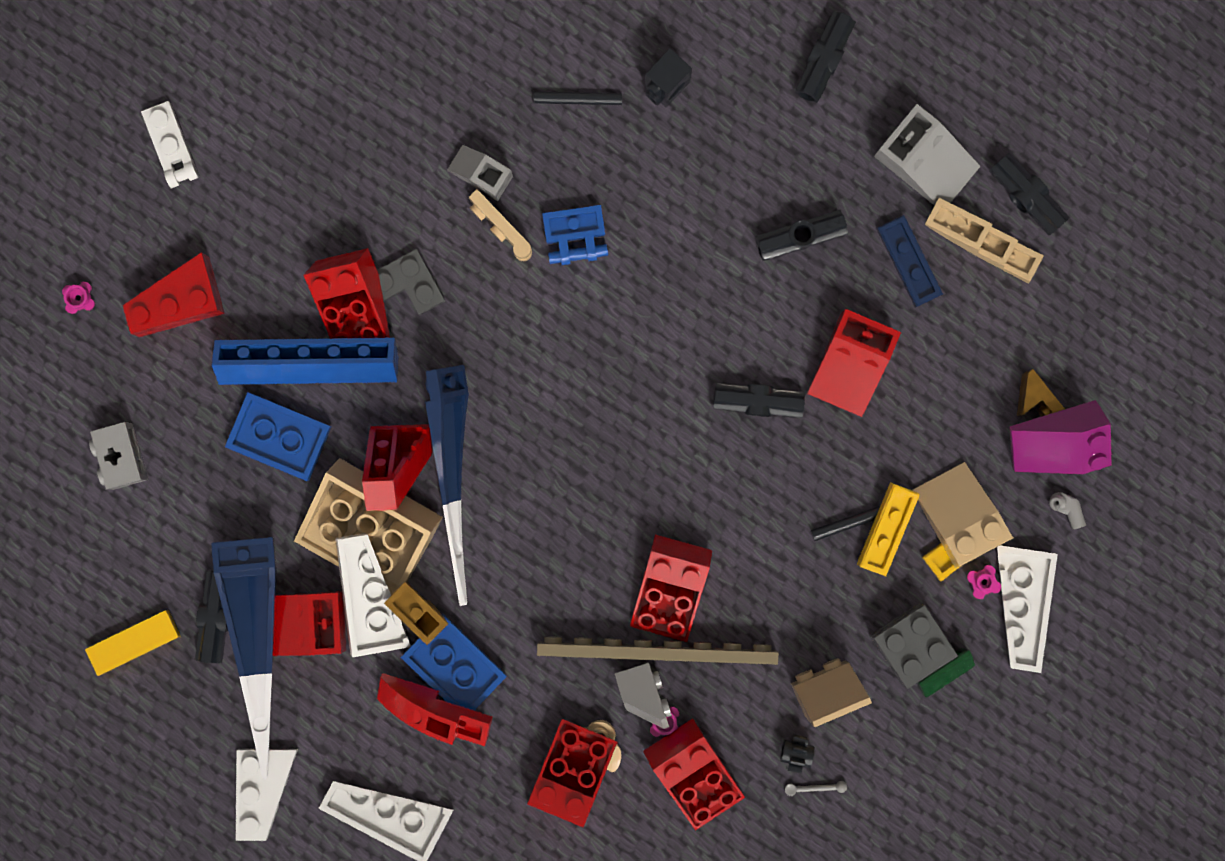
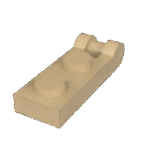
(501, 227)

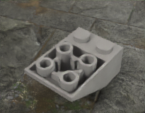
(927, 157)

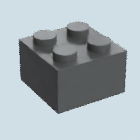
(913, 645)

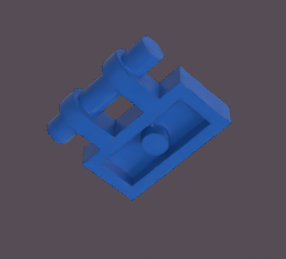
(575, 225)

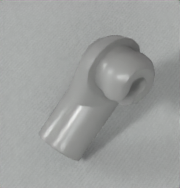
(1070, 506)

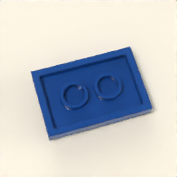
(278, 436)
(455, 667)

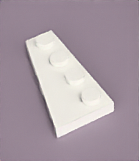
(1026, 598)
(368, 620)
(394, 820)

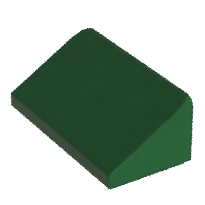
(947, 673)

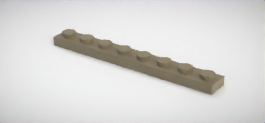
(645, 651)

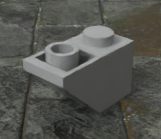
(481, 172)
(640, 694)

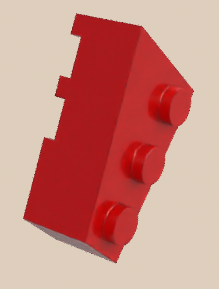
(176, 299)
(393, 463)

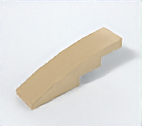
(983, 240)

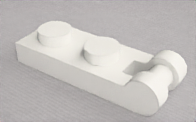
(169, 143)

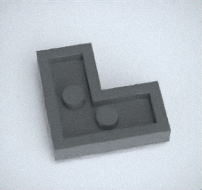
(411, 275)

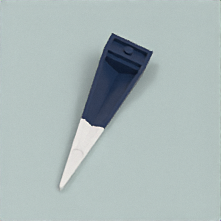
(447, 425)
(247, 592)

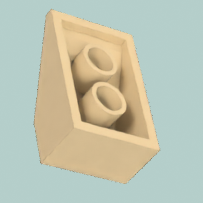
(962, 515)
(829, 692)

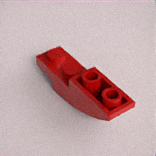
(423, 711)

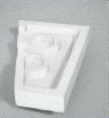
(259, 798)

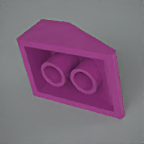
(1063, 441)

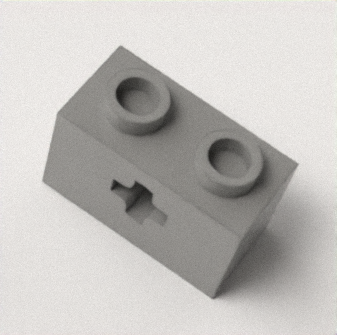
(129, 467)

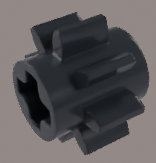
(797, 754)

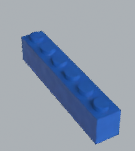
(305, 361)

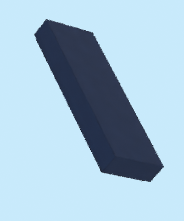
(909, 261)

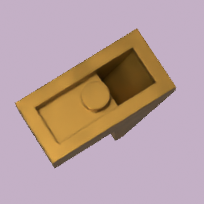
(1034, 392)
(416, 612)

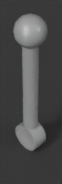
(791, 789)

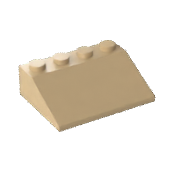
(340, 511)

